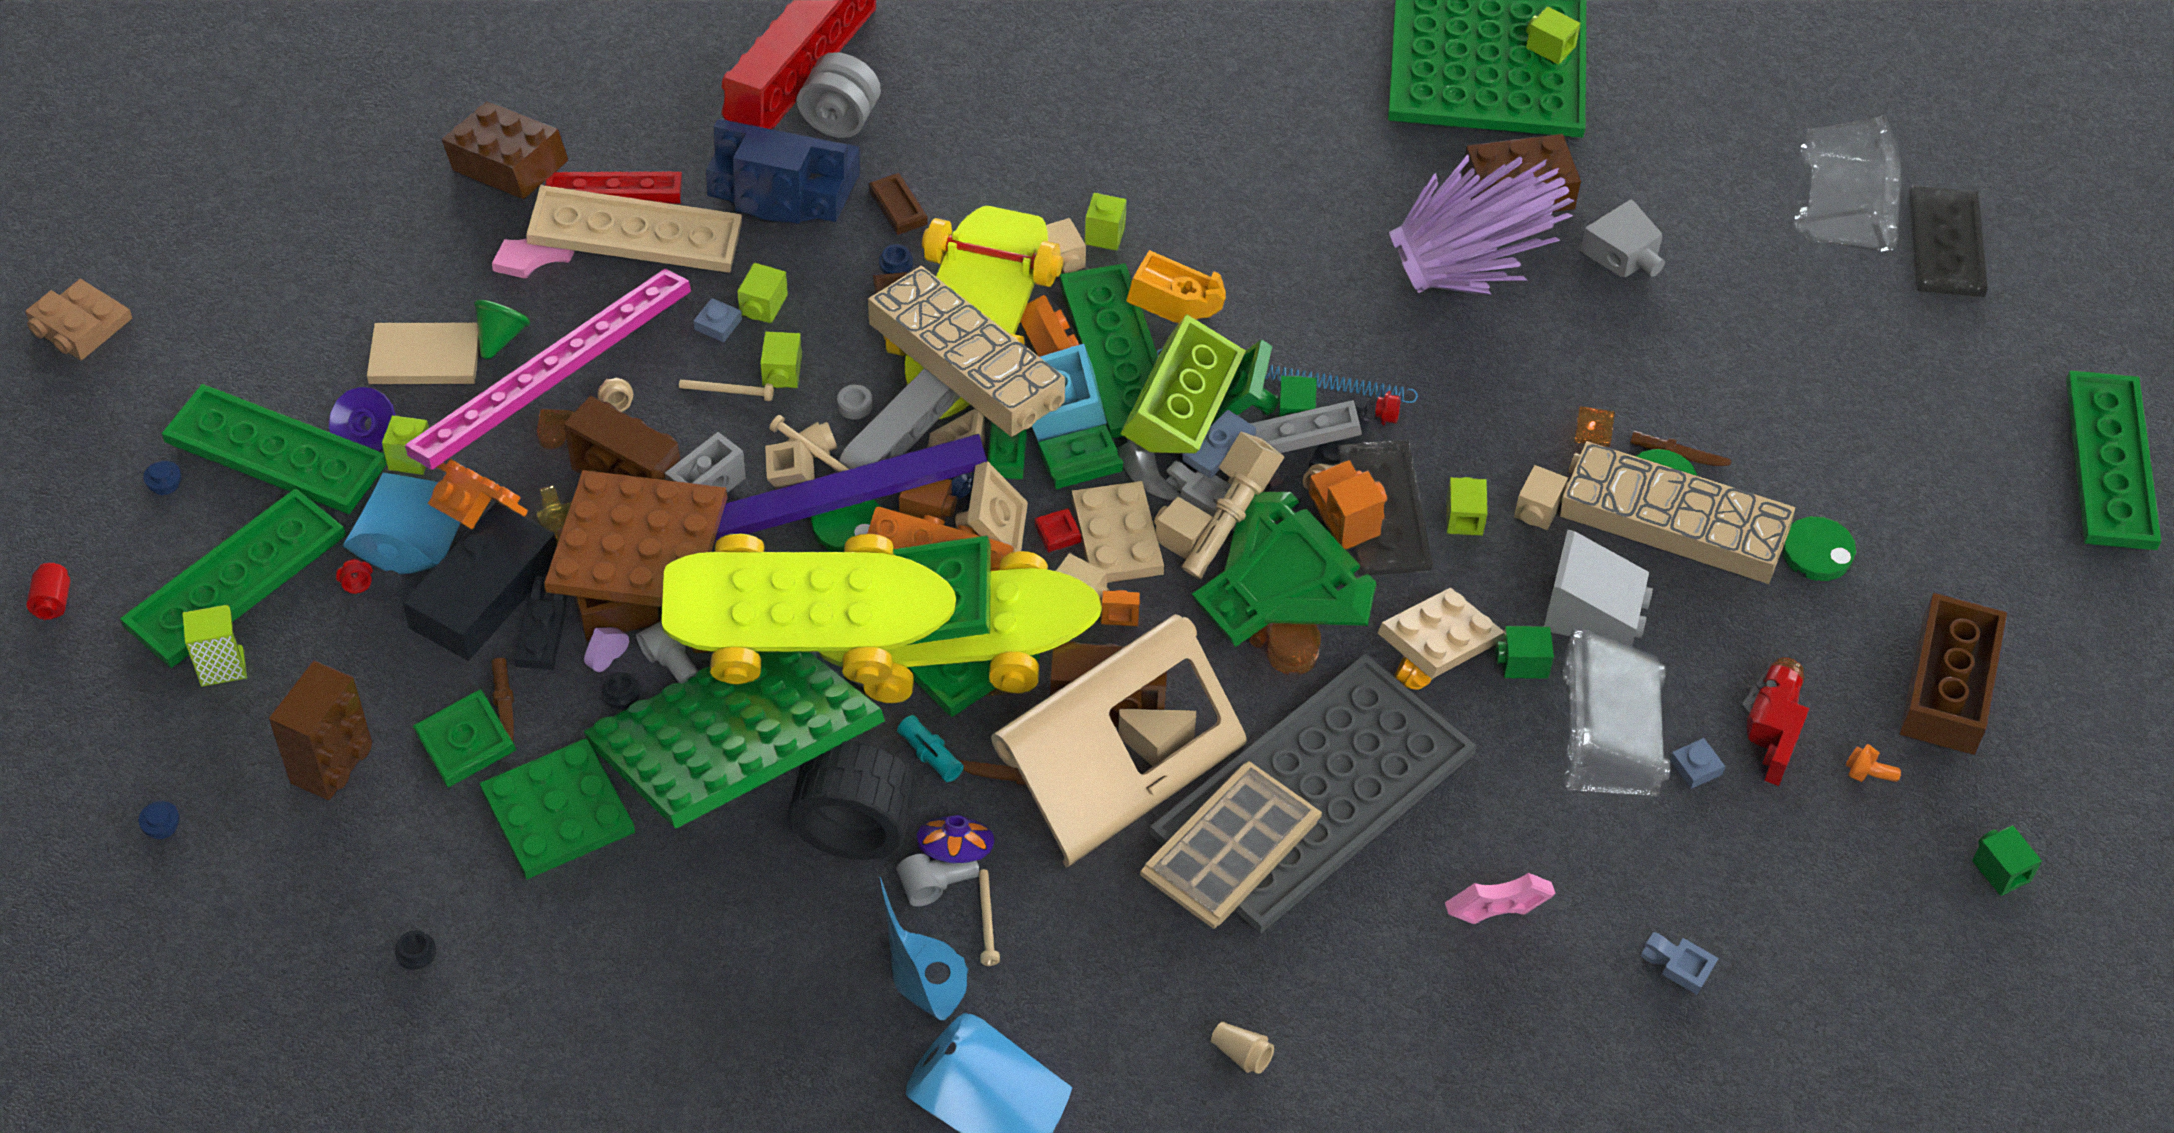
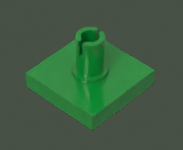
(1248, 383)

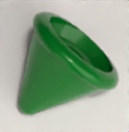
(497, 326)

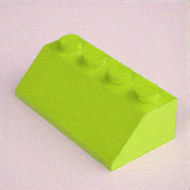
(1183, 390)

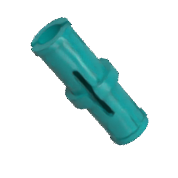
(944, 763)

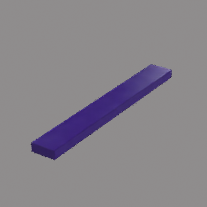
(852, 486)

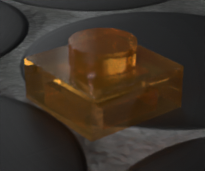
(1594, 426)

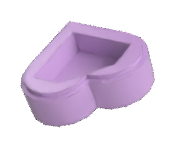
(604, 647)

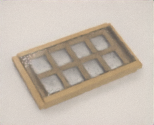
(1230, 844)

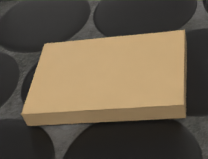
(423, 353)

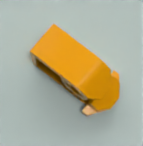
(1175, 289)

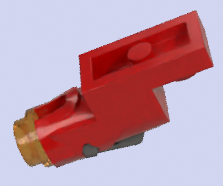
(1775, 715)

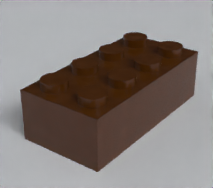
(1954, 673)

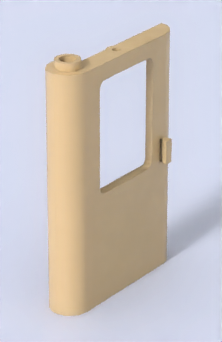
(1078, 759)

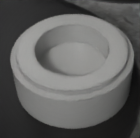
(854, 402)

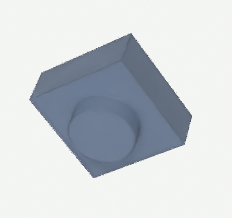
(717, 320)
(1697, 763)

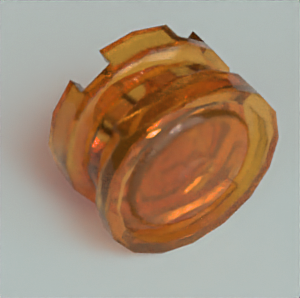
(1293, 647)

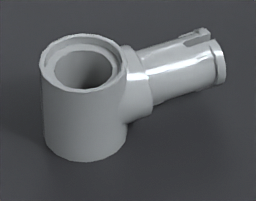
(669, 652)
(927, 879)

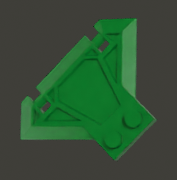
(1284, 574)

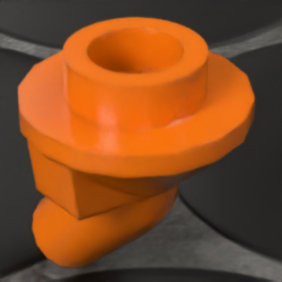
(1863, 763)

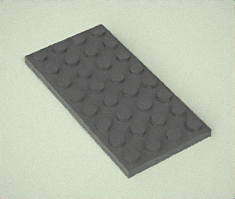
(1357, 755)

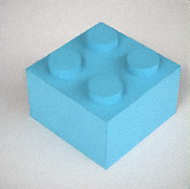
(1082, 397)

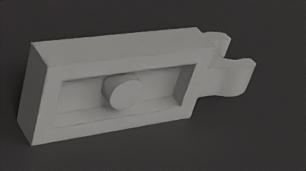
(1197, 487)

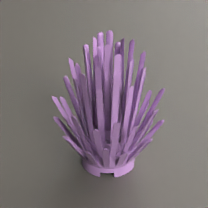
(1454, 235)

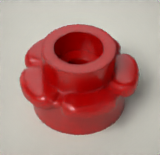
(1388, 408)
(358, 582)

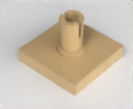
(995, 508)

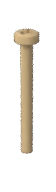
(767, 392)
(777, 424)
(989, 956)

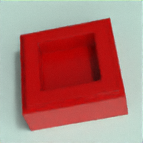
(1058, 530)

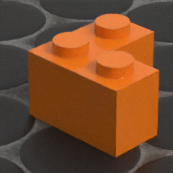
(1349, 503)

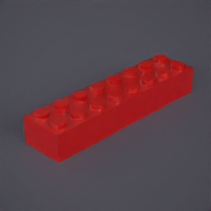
(779, 62)

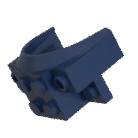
(770, 169)

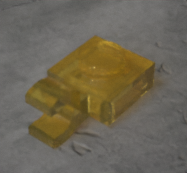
(554, 514)

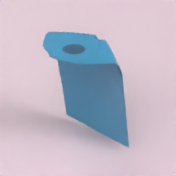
(400, 528)
(909, 960)
(987, 1083)

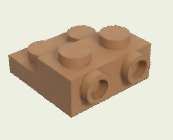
(77, 318)

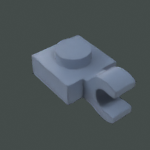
(1684, 963)

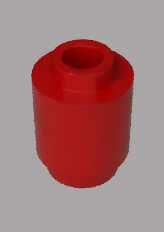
(48, 591)

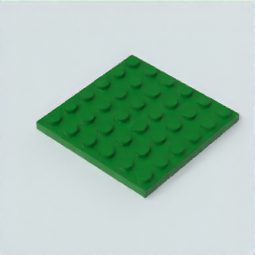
(1472, 67)
(721, 739)

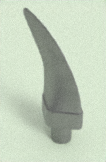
(1142, 466)

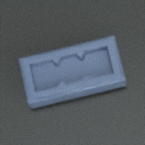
(1218, 443)

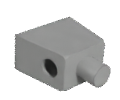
(1624, 241)

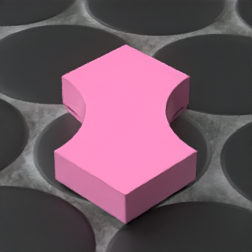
(520, 258)
(1490, 900)

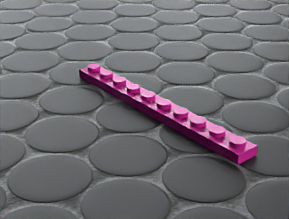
(546, 369)

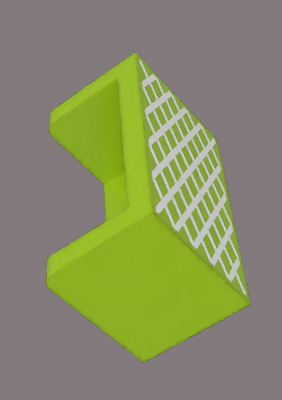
(213, 646)

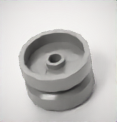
(838, 95)

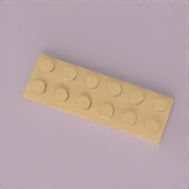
(634, 228)

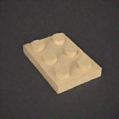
(1118, 531)
(1440, 632)

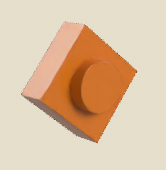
(1120, 608)

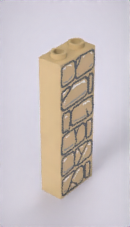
(967, 351)
(1676, 511)

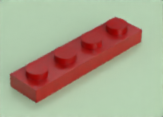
(649, 186)

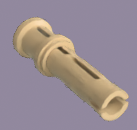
(1229, 511)

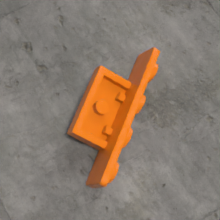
(1046, 327)
(466, 494)
(912, 531)

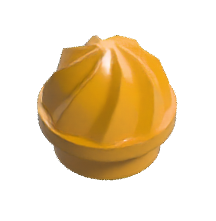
(1411, 675)

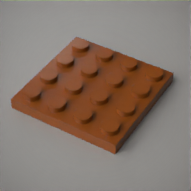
(627, 533)

